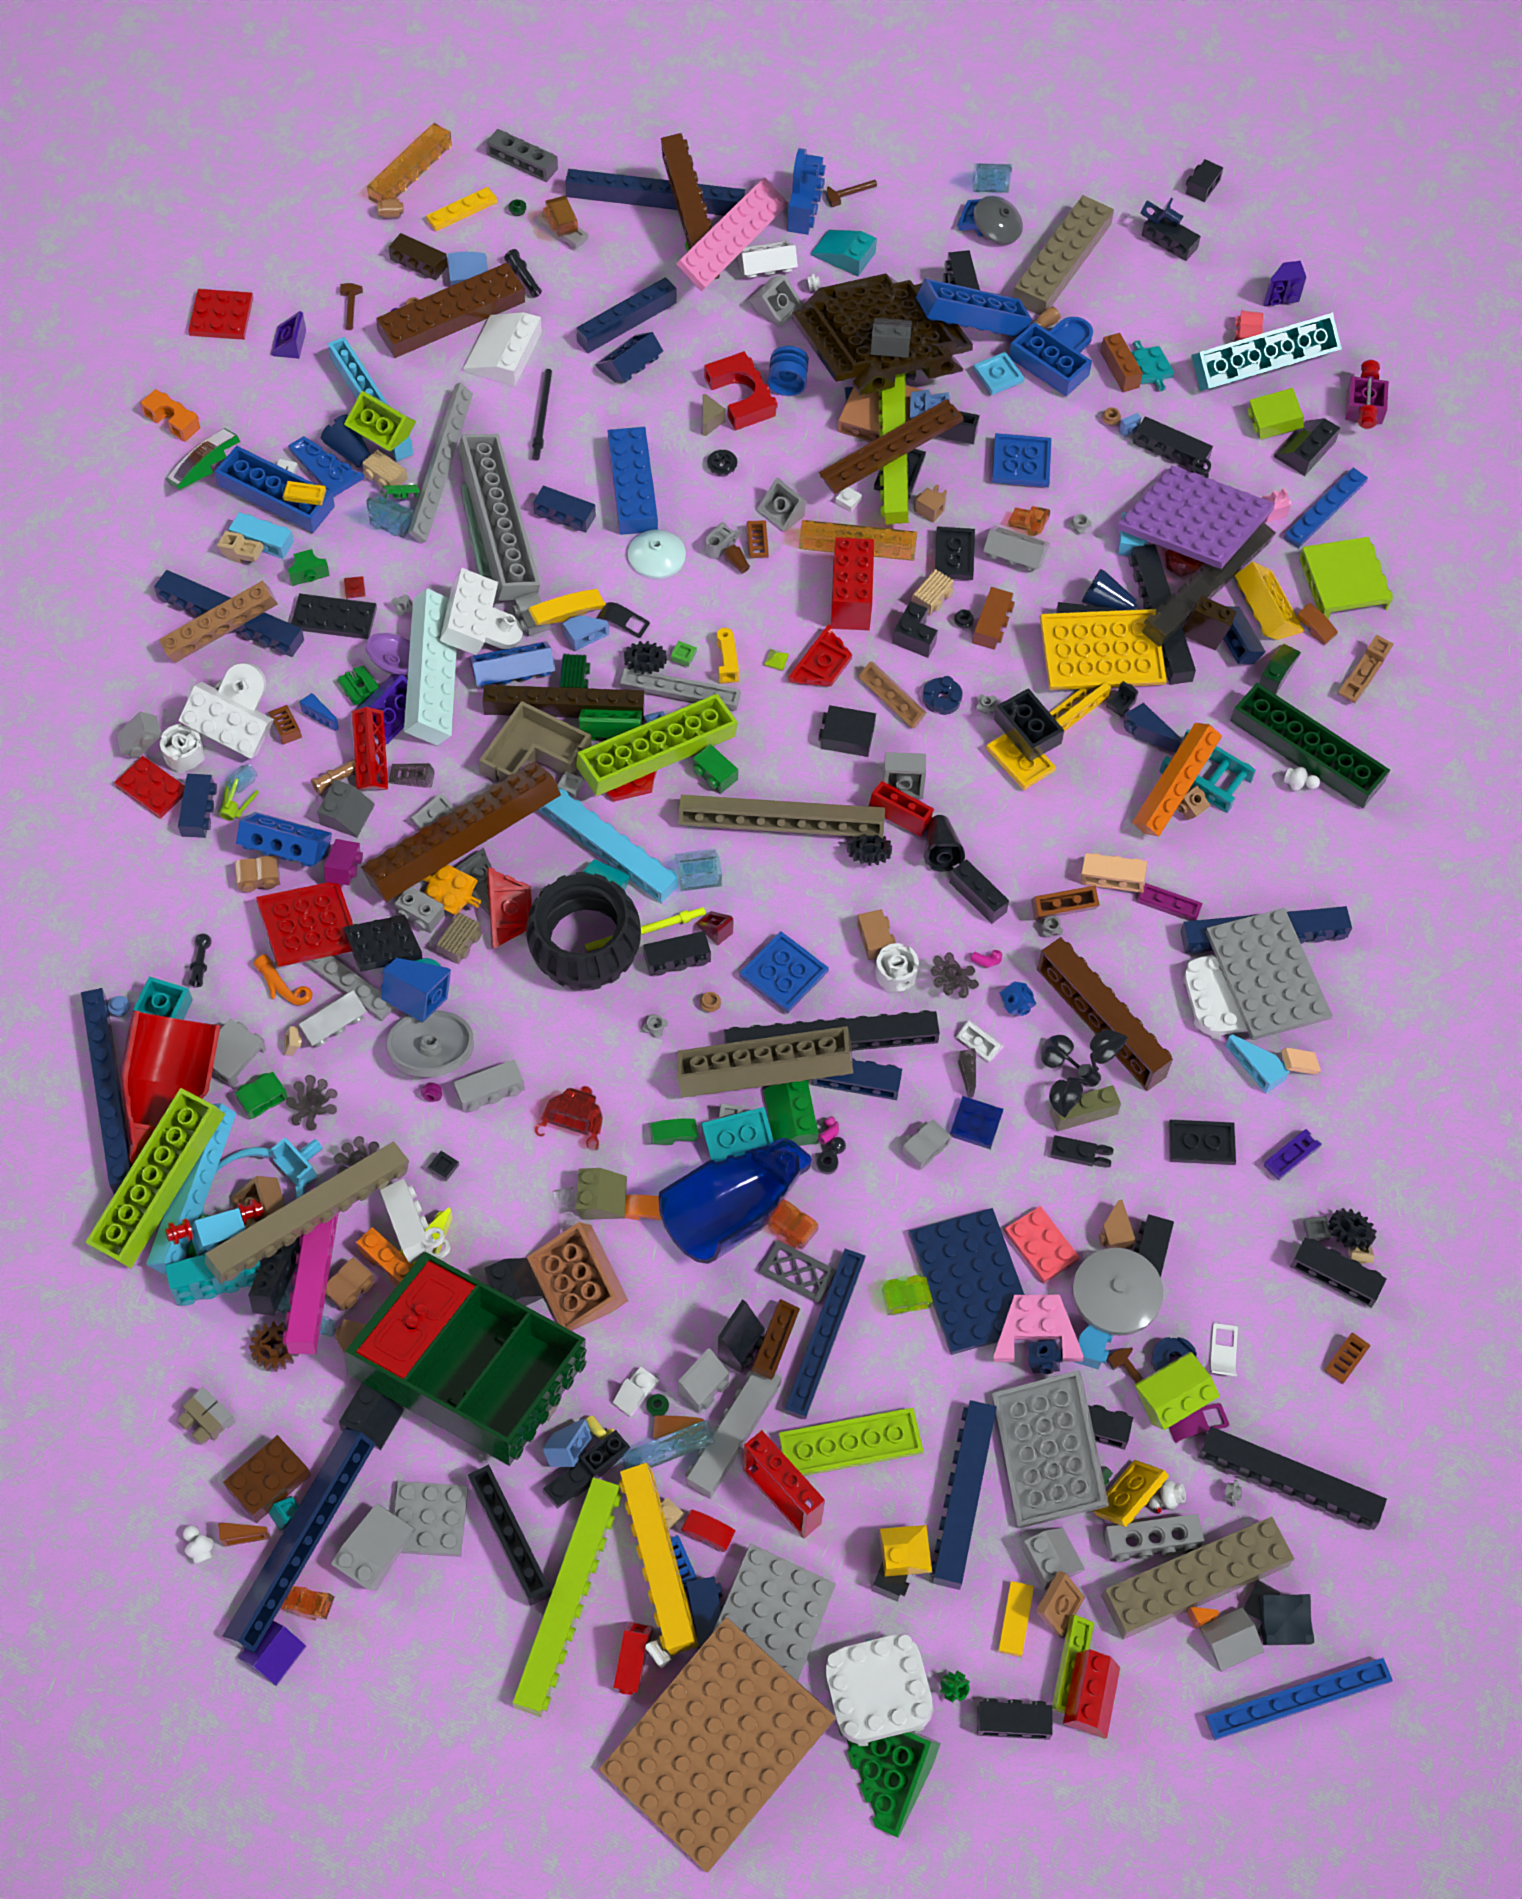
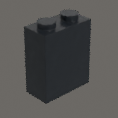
(847, 730)

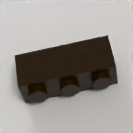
(418, 256)

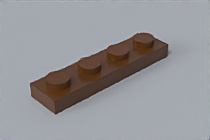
(775, 1339)

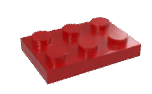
(151, 787)

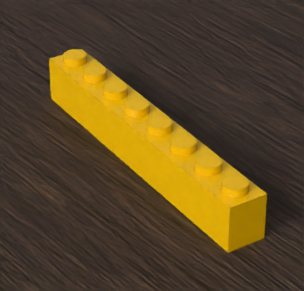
(659, 1559)

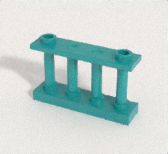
(1220, 798)

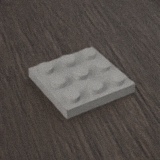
(436, 1515)

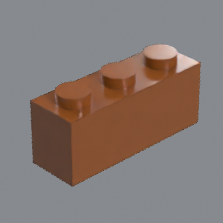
(1121, 362)
(993, 618)
(1065, 902)

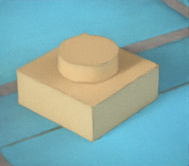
(292, 1041)
(1363, 1257)
(671, 1512)

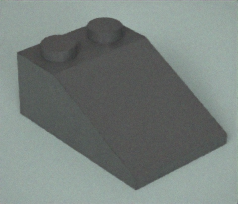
(891, 337)

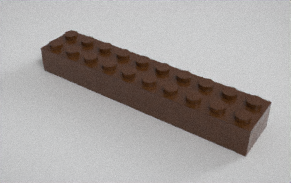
(460, 831)

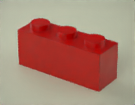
(902, 808)

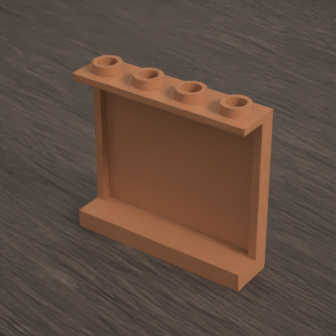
(862, 413)

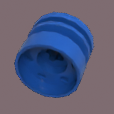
(788, 370)

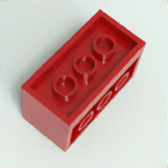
(852, 583)

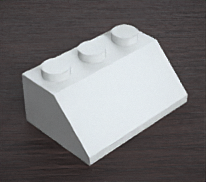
(768, 258)

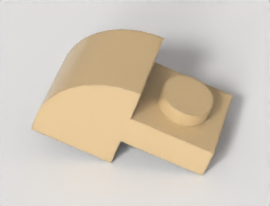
(238, 548)

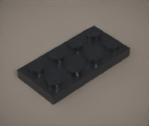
(334, 616)

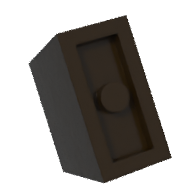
(1209, 622)

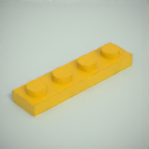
(461, 209)

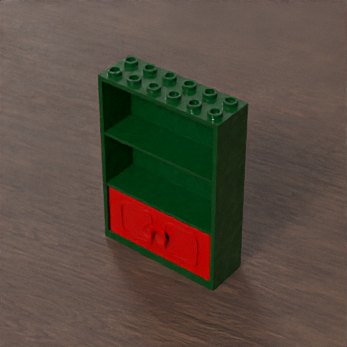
(466, 1358)

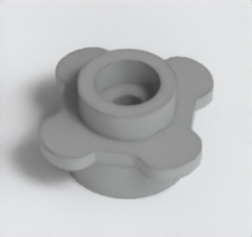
(1080, 523)
(405, 599)
(986, 708)
(1051, 921)
(659, 1021)
(1233, 1492)

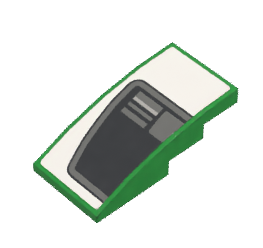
(198, 461)

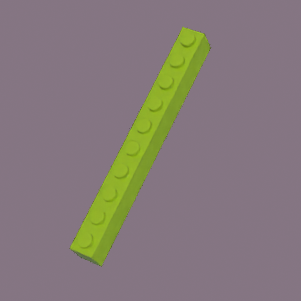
(895, 473)
(566, 1598)

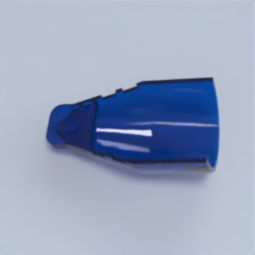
(730, 1198)

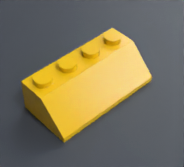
(1268, 602)

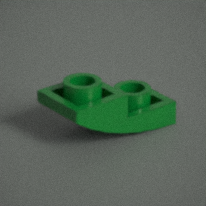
(669, 1130)

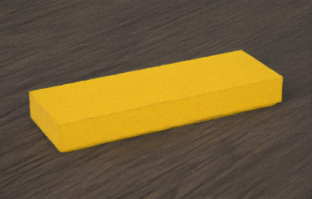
(1016, 1619)

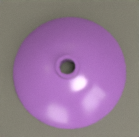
(389, 652)

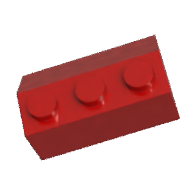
(1092, 1693)

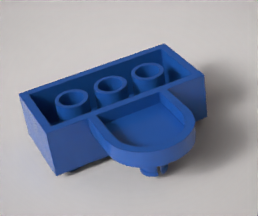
(805, 191)
(1055, 353)

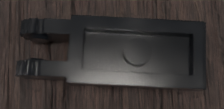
(1080, 1152)

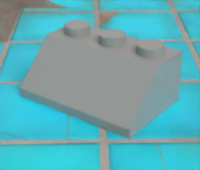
(1015, 548)

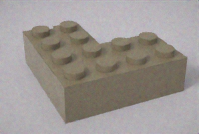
(533, 737)

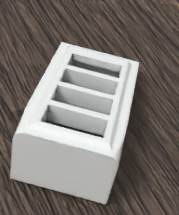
(661, 1656)

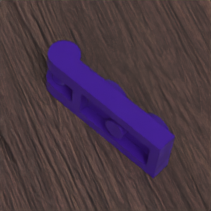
(1291, 1154)

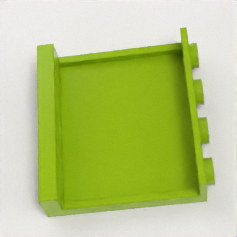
(1345, 575)

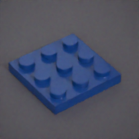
(1021, 460)
(784, 972)

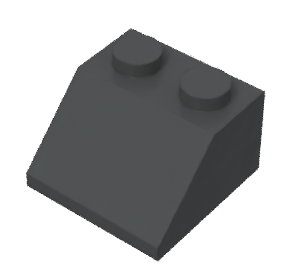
(345, 809)

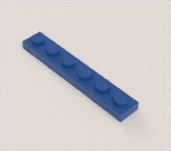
(1325, 507)

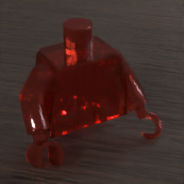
(574, 1111)

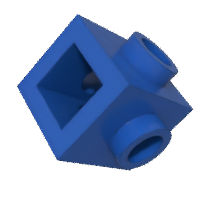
(1018, 998)

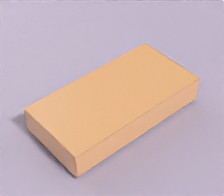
(1300, 1061)

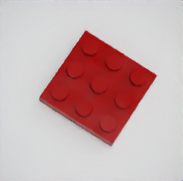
(221, 314)

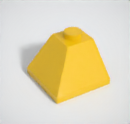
(905, 1550)

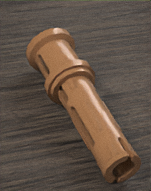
(325, 781)

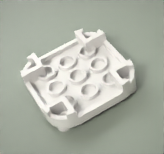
(1211, 998)
(879, 1689)

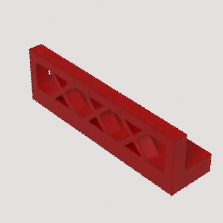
(366, 748)

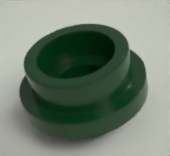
(517, 207)
(657, 1411)

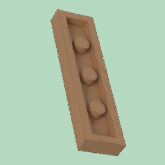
(892, 694)

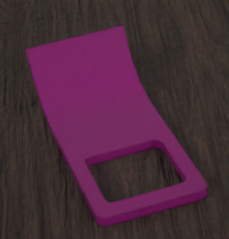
(1196, 1423)

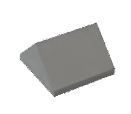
(782, 505)
(1232, 1638)

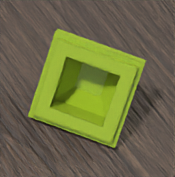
(776, 659)

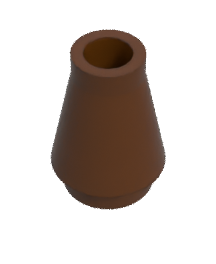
(736, 558)

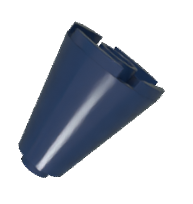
(345, 441)
(1108, 593)

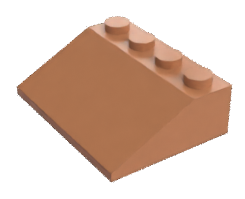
(577, 1277)

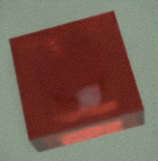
(354, 587)

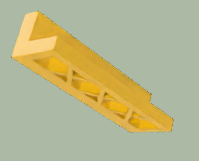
(1085, 706)

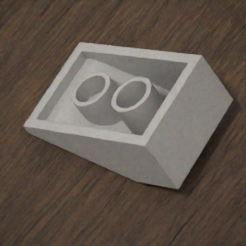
(373, 1547)

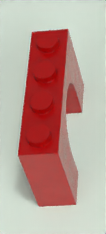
(741, 370)

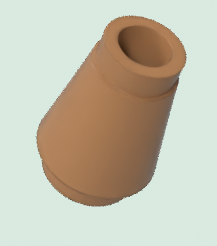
(1048, 317)

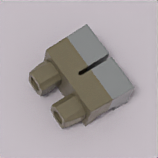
(206, 1413)

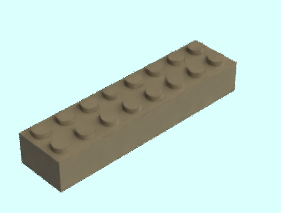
(1063, 254)
(764, 1062)
(1197, 1577)

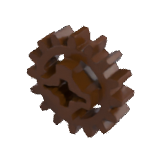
(265, 1342)

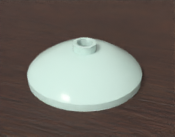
(656, 561)

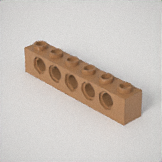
(218, 621)

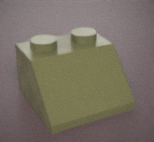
(601, 1194)

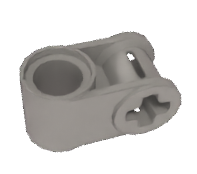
(720, 540)

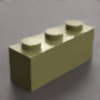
(1091, 1107)

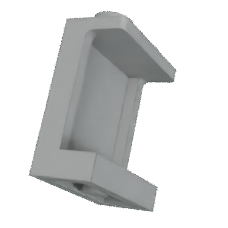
(234, 1051)

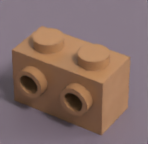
(874, 932)

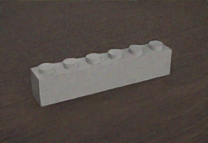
(732, 1433)

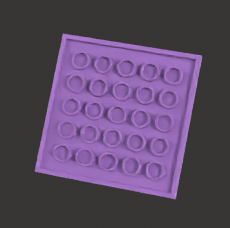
(1196, 516)

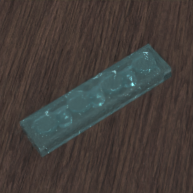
(670, 1446)

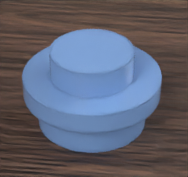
(119, 1006)

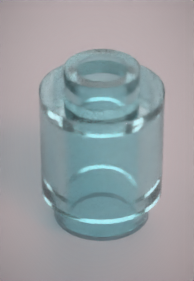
(246, 776)

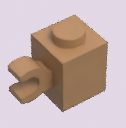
(931, 503)

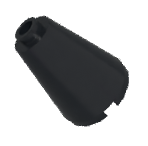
(942, 845)

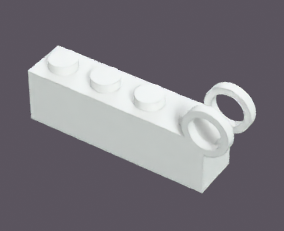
(409, 1224)

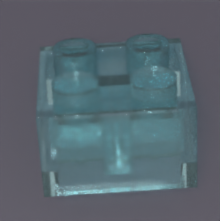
(991, 177)
(389, 516)
(699, 869)

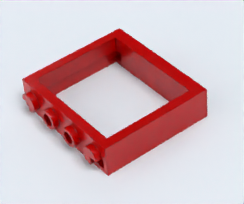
(783, 1484)

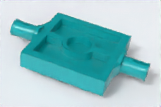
(1152, 364)

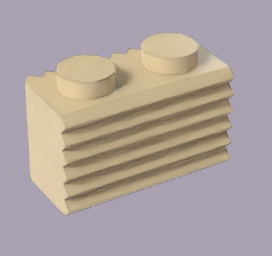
(384, 470)
(933, 591)

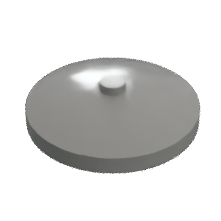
(430, 1047)
(1117, 1291)

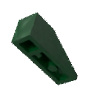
(1279, 668)

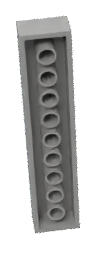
(498, 516)

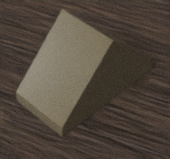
(712, 414)

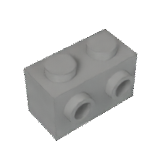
(139, 734)
(420, 909)

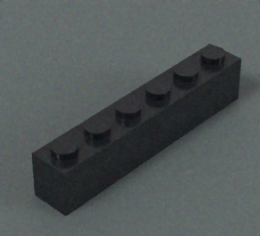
(509, 1535)

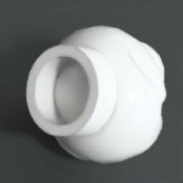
(1298, 778)
(1170, 1497)
(199, 1545)

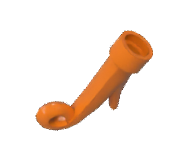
(274, 981)

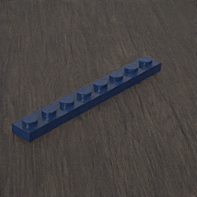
(825, 1334)

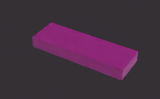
(1169, 902)

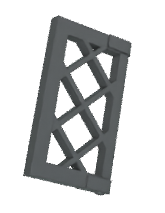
(796, 1254)

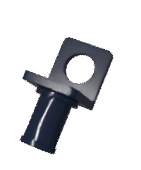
(1166, 212)

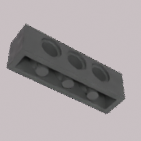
(522, 155)

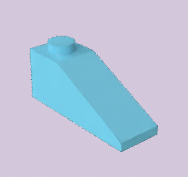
(1259, 1063)

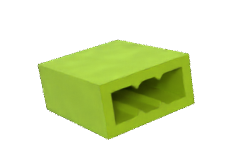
(1275, 413)

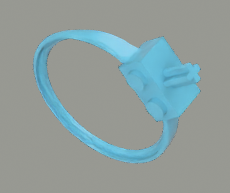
(288, 1158)

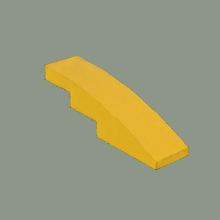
(566, 606)

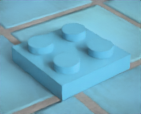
(998, 373)

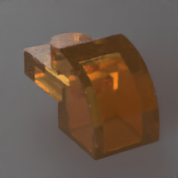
(1030, 520)
(308, 1603)

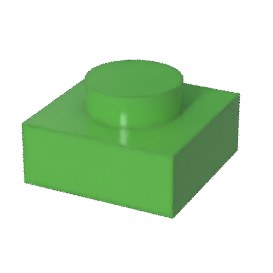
(683, 653)

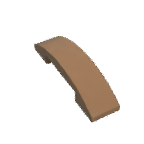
(1366, 669)

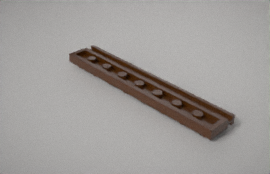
(891, 446)

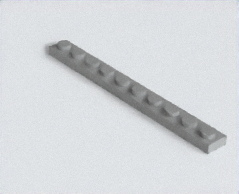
(440, 463)

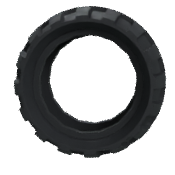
(576, 894)

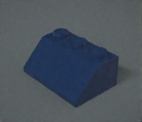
(630, 357)

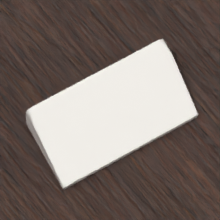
(978, 1038)

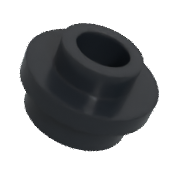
(963, 614)

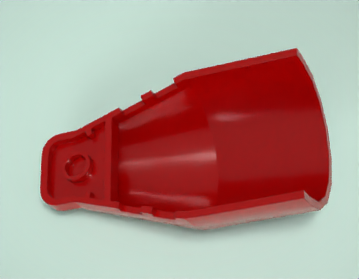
(159, 1061)

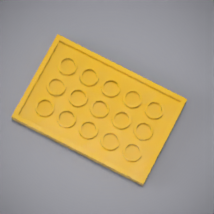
(1100, 648)

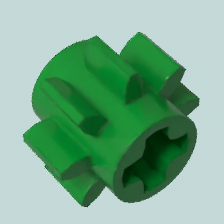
(955, 1686)

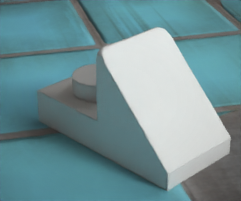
(635, 1391)

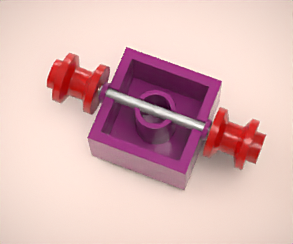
(1367, 396)

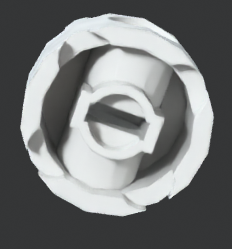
(182, 748)
(896, 967)

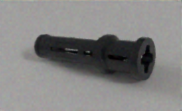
(520, 268)

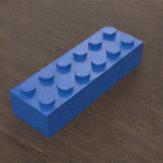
(973, 308)
(632, 480)
(265, 485)

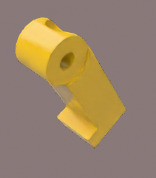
(729, 671)

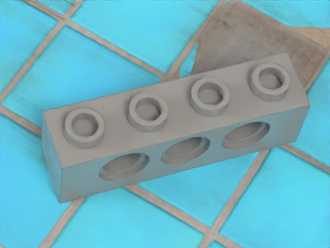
(1186, 1525)

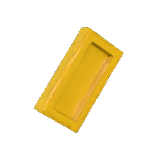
(304, 493)

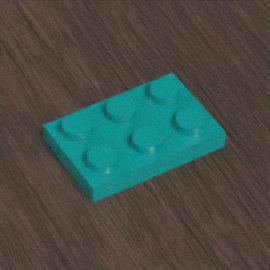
(737, 1134)

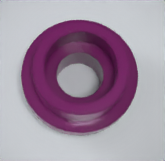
(432, 1092)

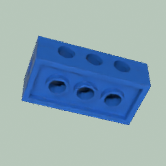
(283, 839)

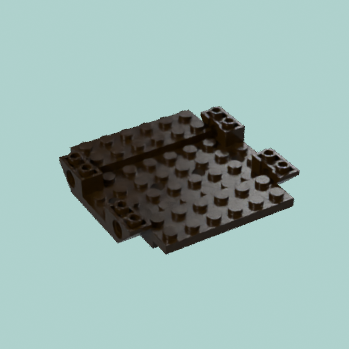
(840, 330)

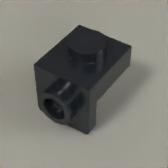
(1123, 699)

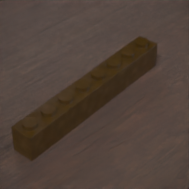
(559, 700)

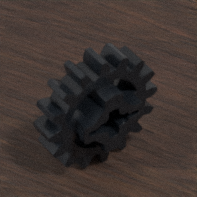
(645, 657)
(869, 849)
(1352, 1229)

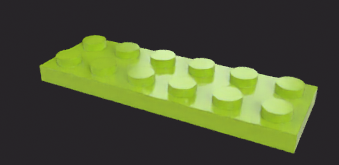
(852, 1442)

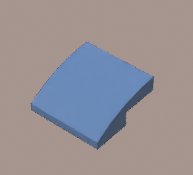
(466, 265)
(923, 401)

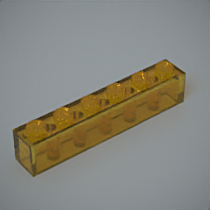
(410, 164)
(887, 542)

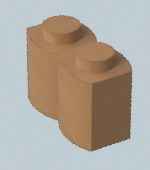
(257, 873)
(349, 1284)

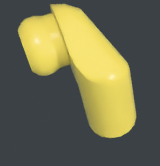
(597, 1429)

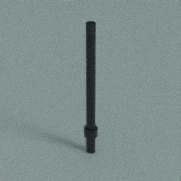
(538, 441)

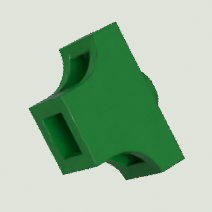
(307, 568)

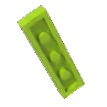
(1077, 1639)

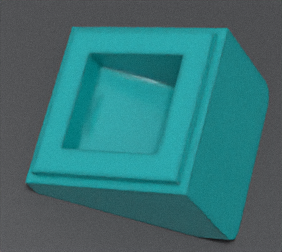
(283, 1512)

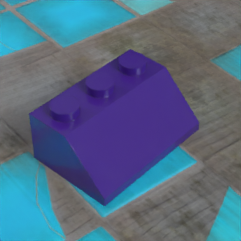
(392, 701)

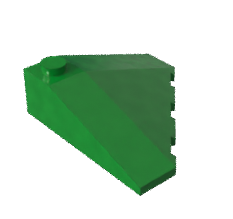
(893, 1775)

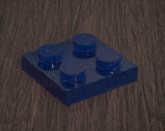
(976, 1122)

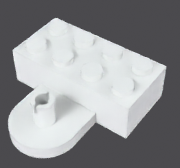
(473, 620)
(231, 711)

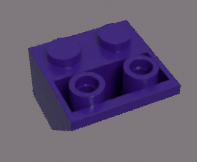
(1286, 284)

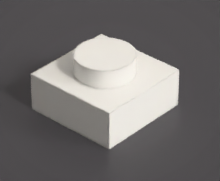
(848, 499)

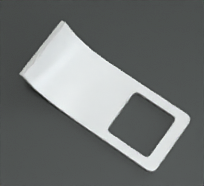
(1223, 1357)

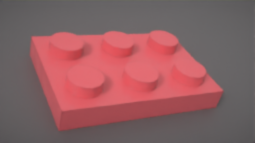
(1042, 1244)

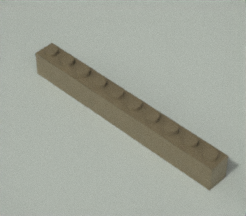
(781, 816)
(306, 1213)

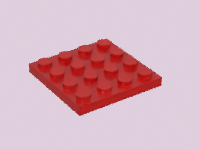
(305, 923)

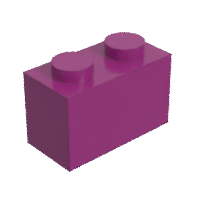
(343, 862)

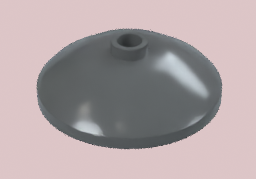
(998, 220)

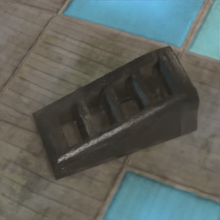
(424, 777)
(967, 1066)

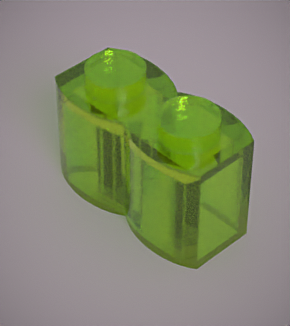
(906, 1295)

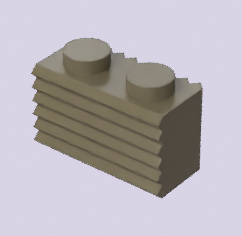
(458, 938)

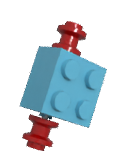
(215, 1229)

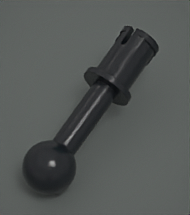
(198, 967)

